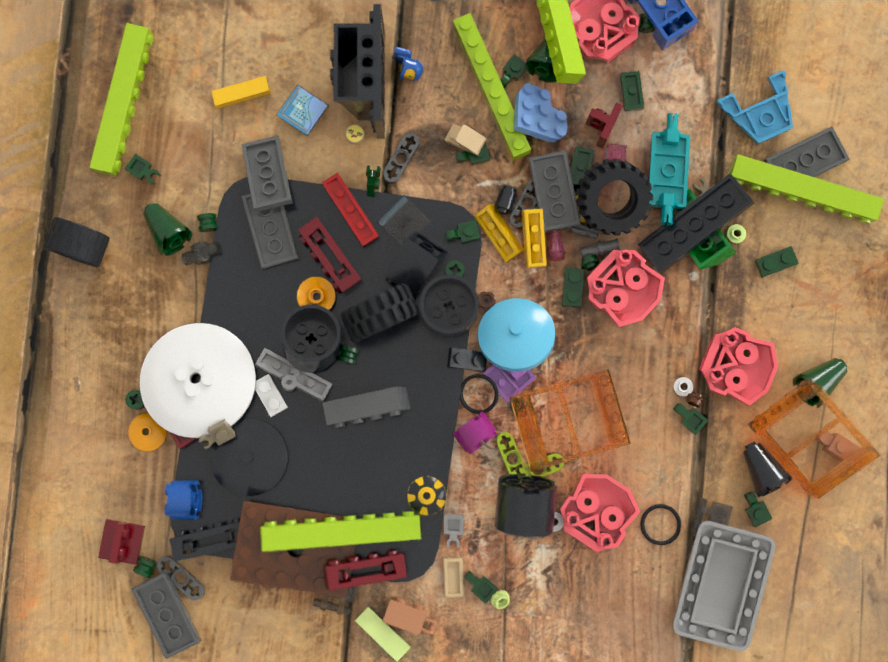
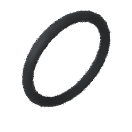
(495, 391)
(643, 527)

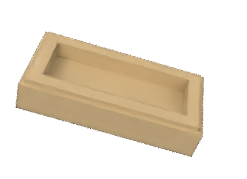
(453, 577)

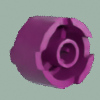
(474, 432)

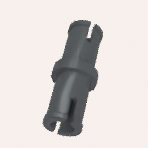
(600, 248)

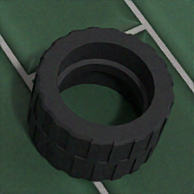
(76, 242)

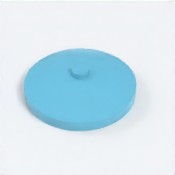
(516, 335)

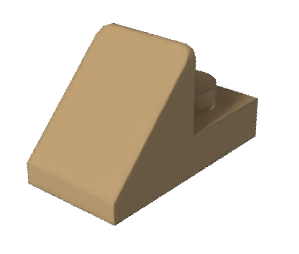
(465, 138)

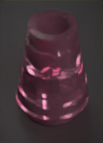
(556, 247)

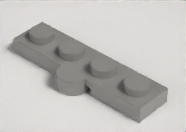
(292, 377)

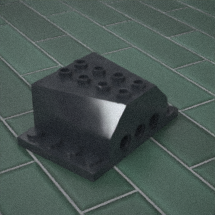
(360, 69)

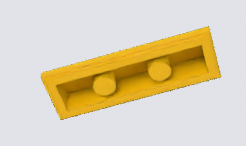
(241, 92)
(499, 232)
(534, 237)

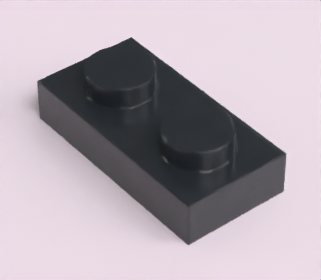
(466, 359)

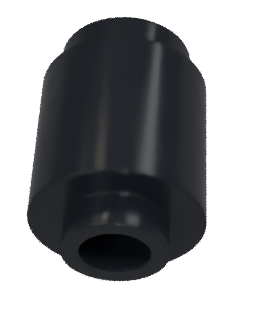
(506, 200)

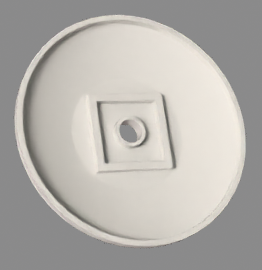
(224, 386)

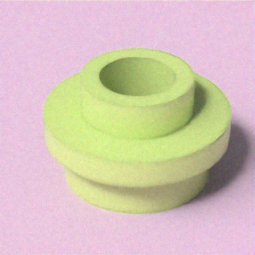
(730, 233)
(500, 599)

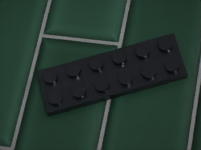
(696, 223)

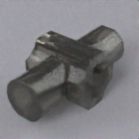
(201, 253)

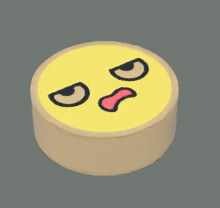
(355, 134)

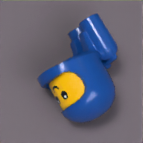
(410, 68)

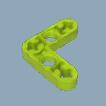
(525, 468)

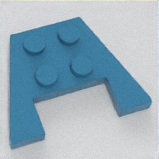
(765, 118)

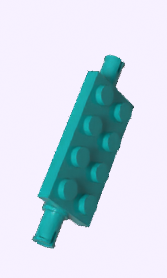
(669, 169)

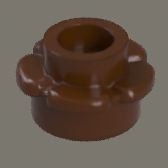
(486, 295)
(695, 399)

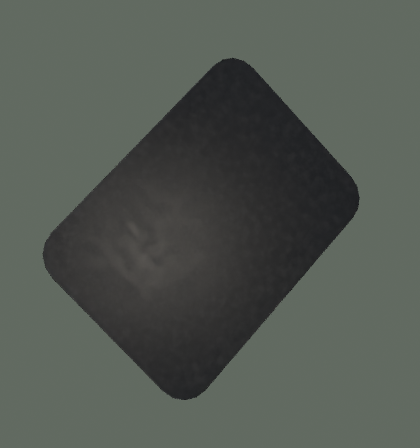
(357, 465)

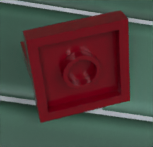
(600, 121)
(121, 542)

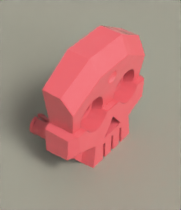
(595, 15)
(636, 298)
(753, 372)
(606, 498)

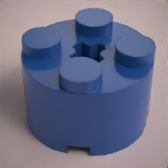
(183, 500)

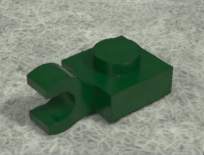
(513, 70)
(482, 157)
(373, 180)
(466, 232)
(691, 419)
(757, 511)
(482, 588)

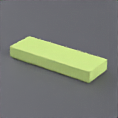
(382, 633)

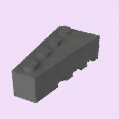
(366, 405)

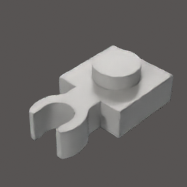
(453, 526)

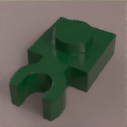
(141, 168)

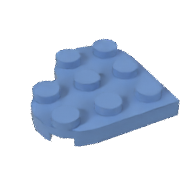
(537, 116)

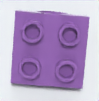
(509, 382)

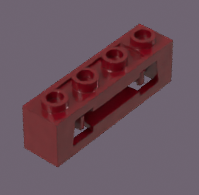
(311, 231)
(396, 565)

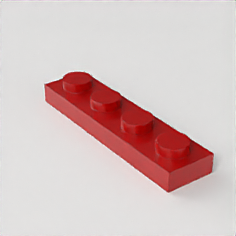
(350, 209)

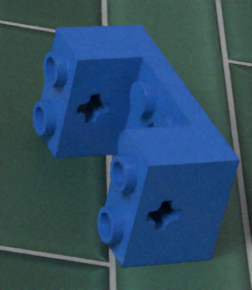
(670, 21)

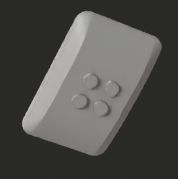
(723, 585)

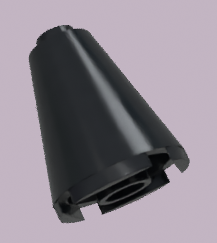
(764, 470)

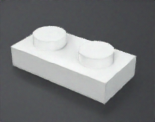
(270, 395)

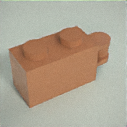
(837, 446)
(408, 616)

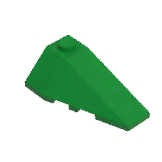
(713, 250)

